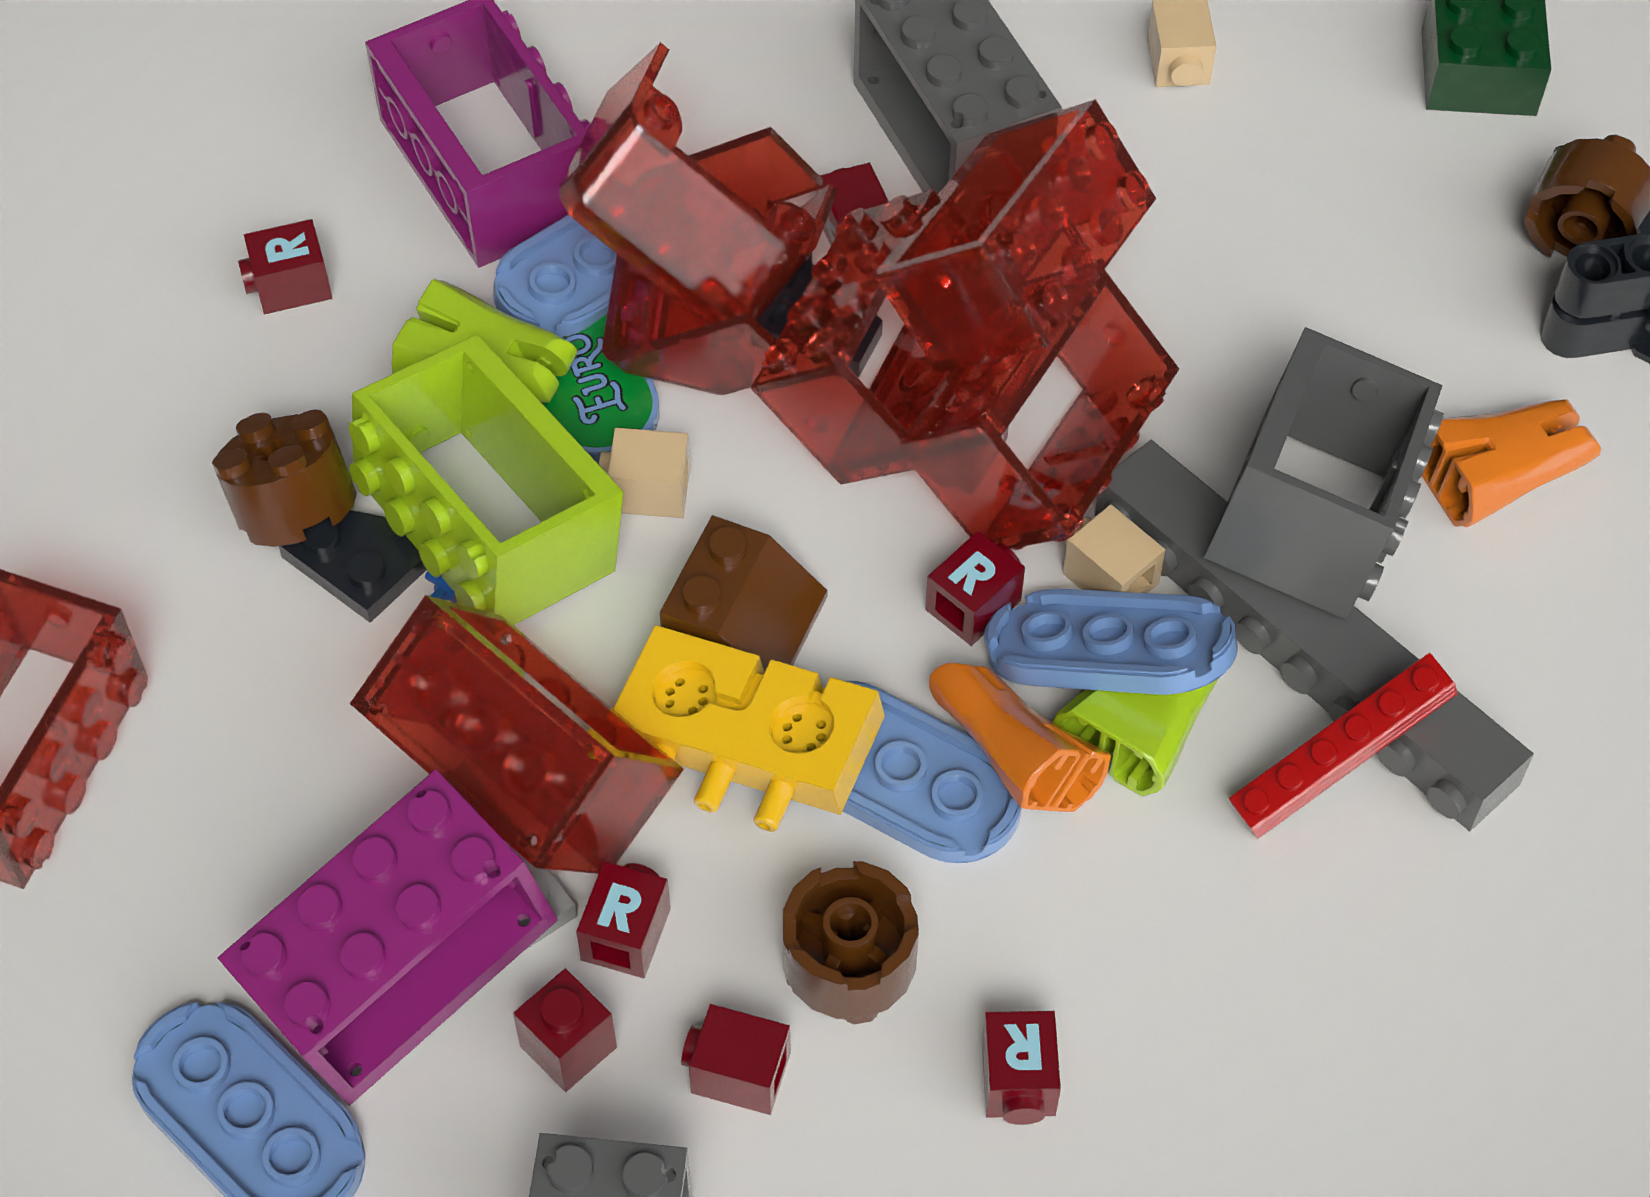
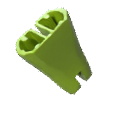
(455, 315)
(1139, 727)

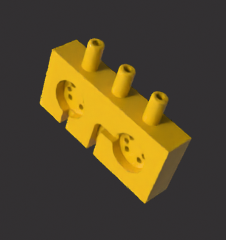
(751, 725)

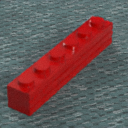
(1344, 745)

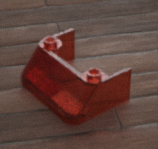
(674, 215)
(659, 337)

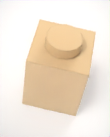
(1181, 42)
(649, 470)
(1113, 555)

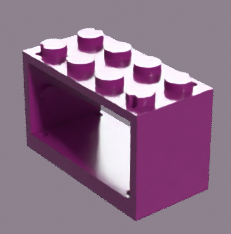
(451, 57)
(390, 936)

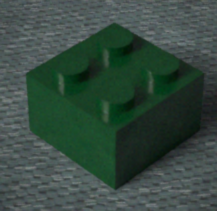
(1486, 56)

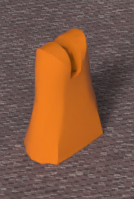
(1501, 456)
(1030, 754)

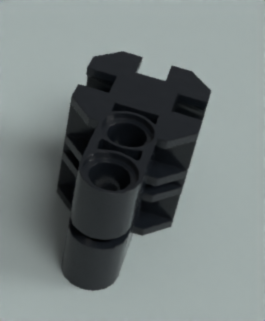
(1603, 299)

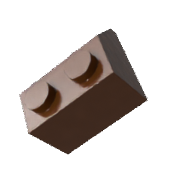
(744, 594)

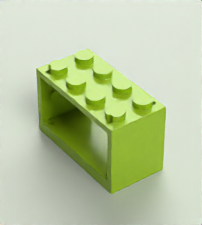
(477, 395)

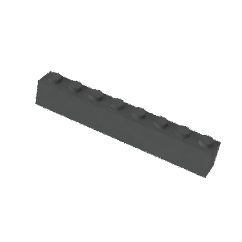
(1451, 755)

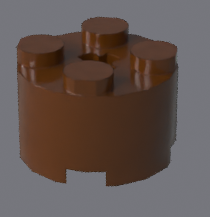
(1588, 194)
(284, 476)
(819, 948)

